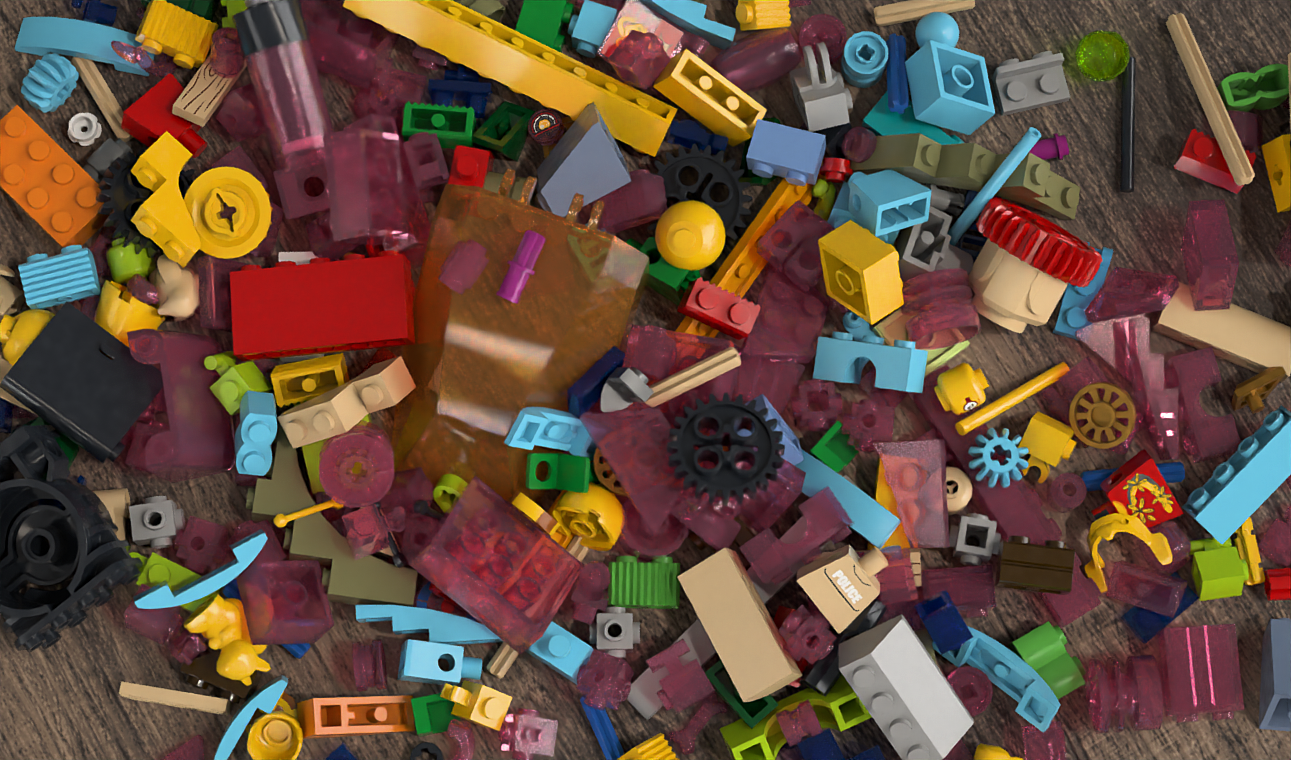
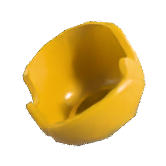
(275, 737)

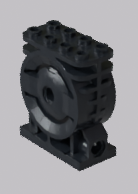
(79, 539)

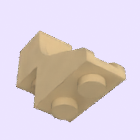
(346, 405)

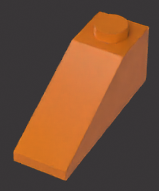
(355, 716)

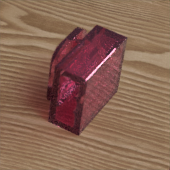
(1200, 672)

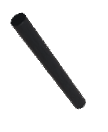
(1128, 127)

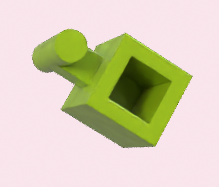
(235, 380)
(1217, 569)

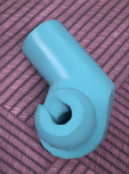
(857, 326)

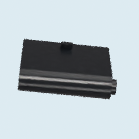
(81, 388)

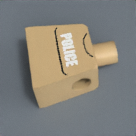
(842, 583)

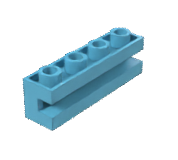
(1245, 478)

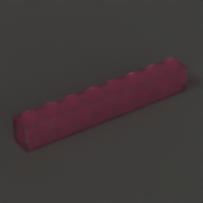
(1012, 507)

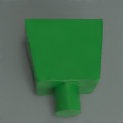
(663, 277)

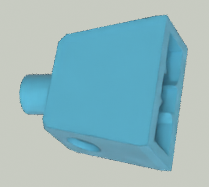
(887, 201)
(561, 651)
(420, 663)

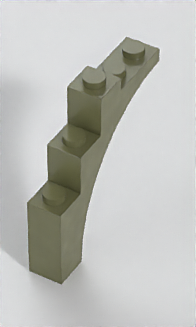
(970, 168)
(314, 538)

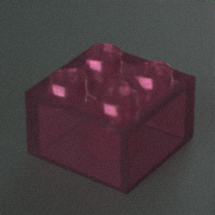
(285, 602)

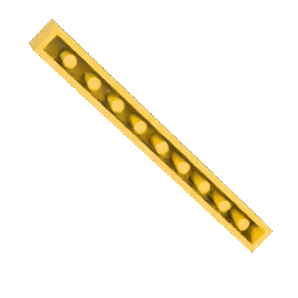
(524, 66)

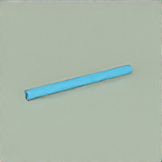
(993, 184)

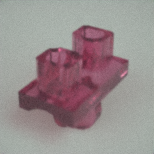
(590, 591)

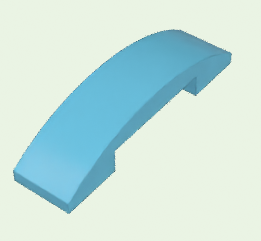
(76, 39)
(552, 430)
(870, 518)
(162, 597)
(1010, 674)
(264, 699)

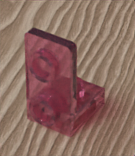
(704, 520)

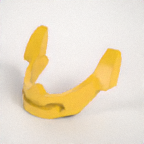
(1106, 528)

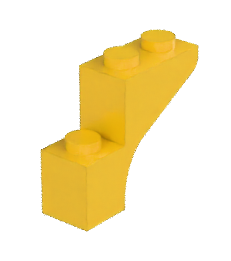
(164, 213)

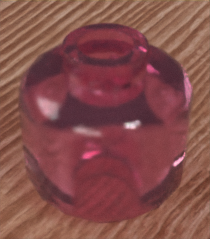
(1178, 543)

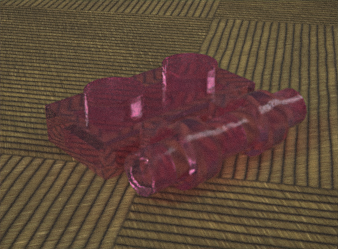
(1074, 380)

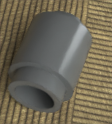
(104, 157)

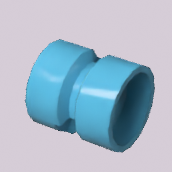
(864, 59)

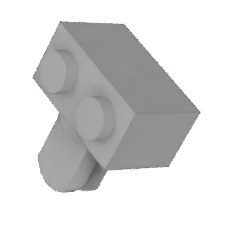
(820, 91)
(927, 248)

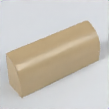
(1232, 333)
(739, 625)

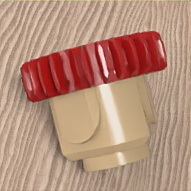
(1026, 265)

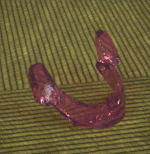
(140, 56)

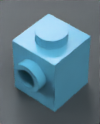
(591, 27)

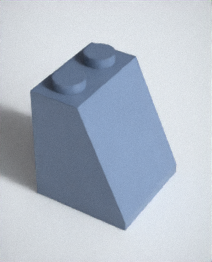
(581, 163)
(1276, 676)

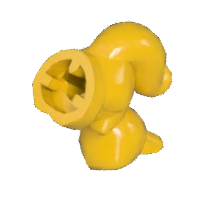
(226, 629)

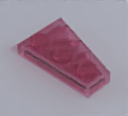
(920, 489)

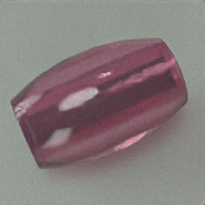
(758, 59)

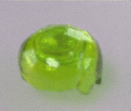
(1102, 55)

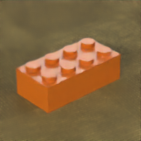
(47, 181)

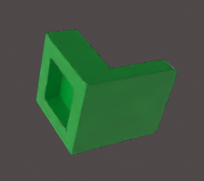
(833, 449)
(432, 714)

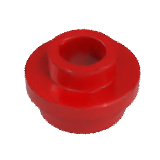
(835, 170)

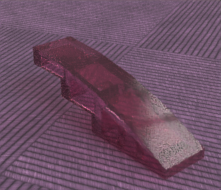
(1155, 403)

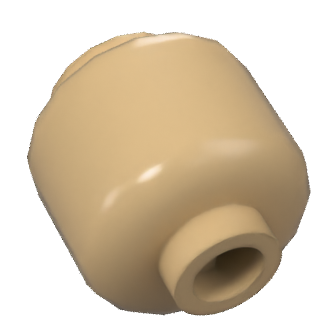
(962, 484)

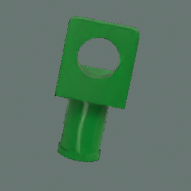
(564, 472)

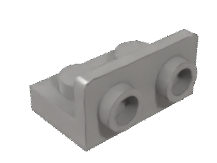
(1030, 83)

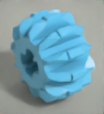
(49, 82)
(993, 469)

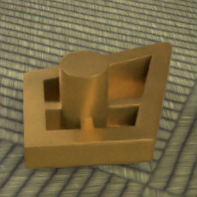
(1256, 389)

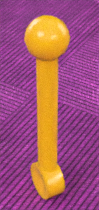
(281, 520)

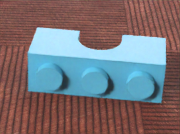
(896, 366)

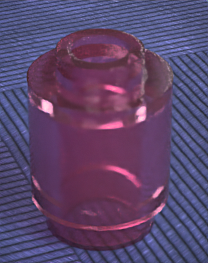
(226, 53)
(464, 265)
(1062, 502)

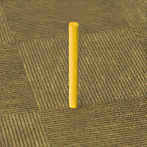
(1011, 398)

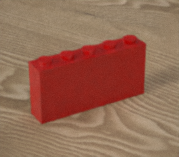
(322, 306)

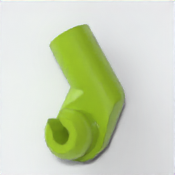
(826, 194)

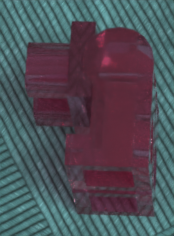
(794, 245)
(769, 504)

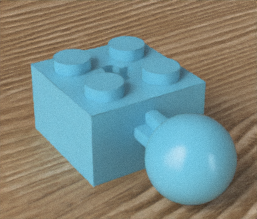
(947, 82)

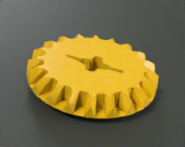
(237, 190)

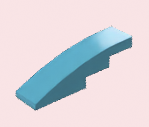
(690, 17)
(441, 626)

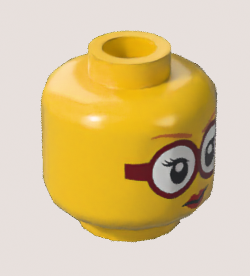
(961, 388)

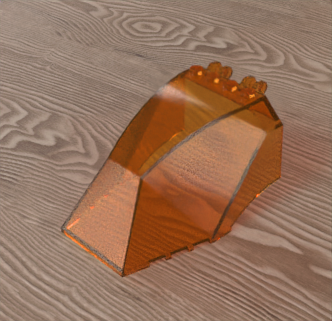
(490, 358)

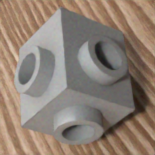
(144, 520)
(979, 527)
(618, 645)

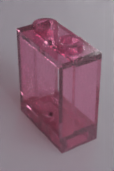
(1209, 255)

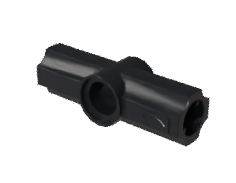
(826, 672)

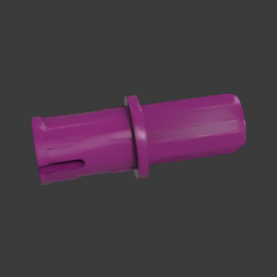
(521, 266)

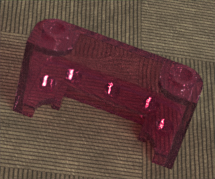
(200, 427)

